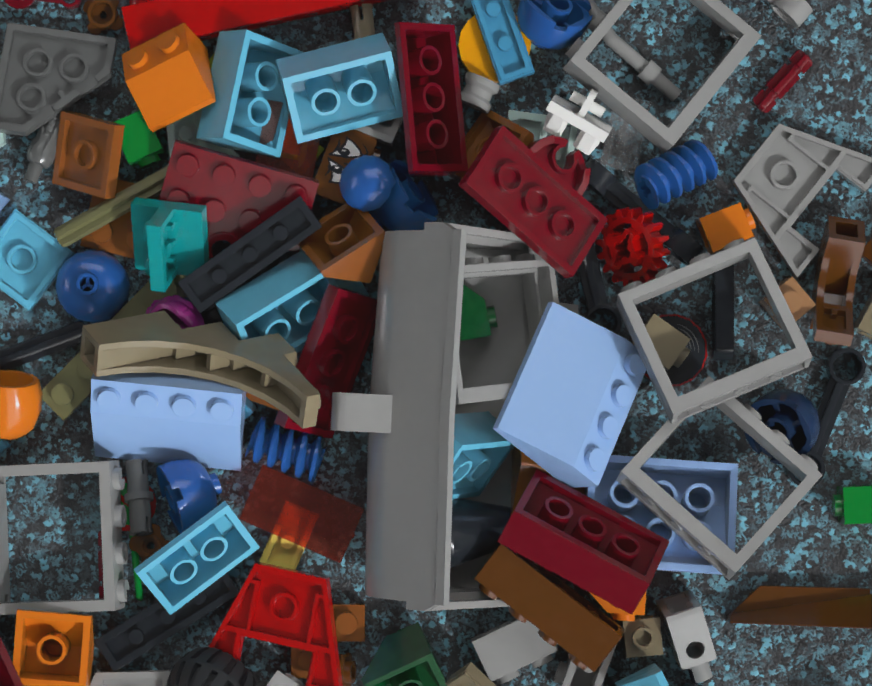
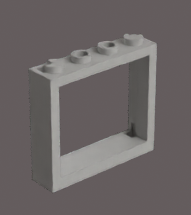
(632, 111)
(539, 289)
(736, 384)
(689, 527)
(113, 549)

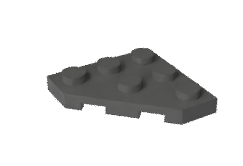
(47, 73)

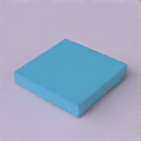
(28, 259)

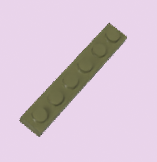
(73, 382)

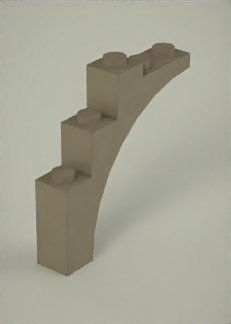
(209, 352)

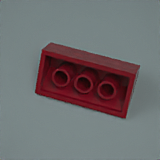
(431, 99)
(584, 542)

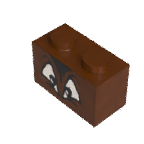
(339, 152)

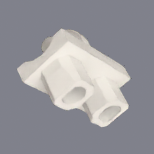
(564, 112)

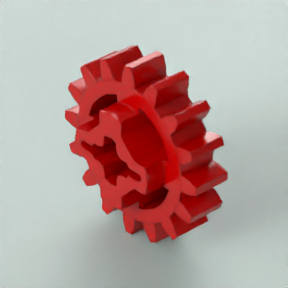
(632, 246)

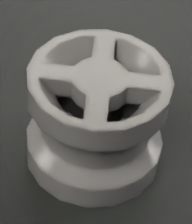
(478, 92)

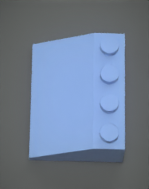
(571, 396)
(168, 419)
(699, 486)

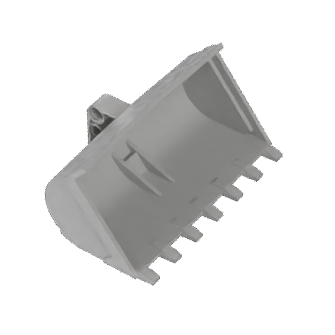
(415, 407)

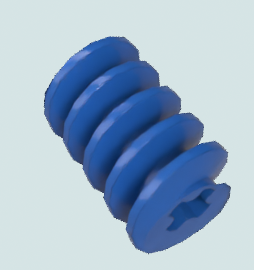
(674, 172)
(286, 449)

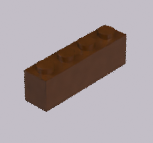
(551, 606)

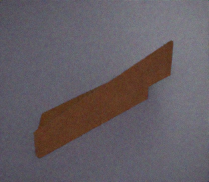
(805, 606)

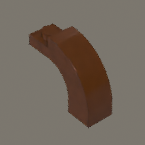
(836, 279)

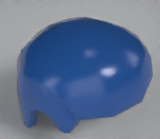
(366, 182)

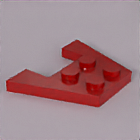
(289, 611)

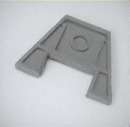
(785, 179)

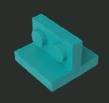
(168, 239)

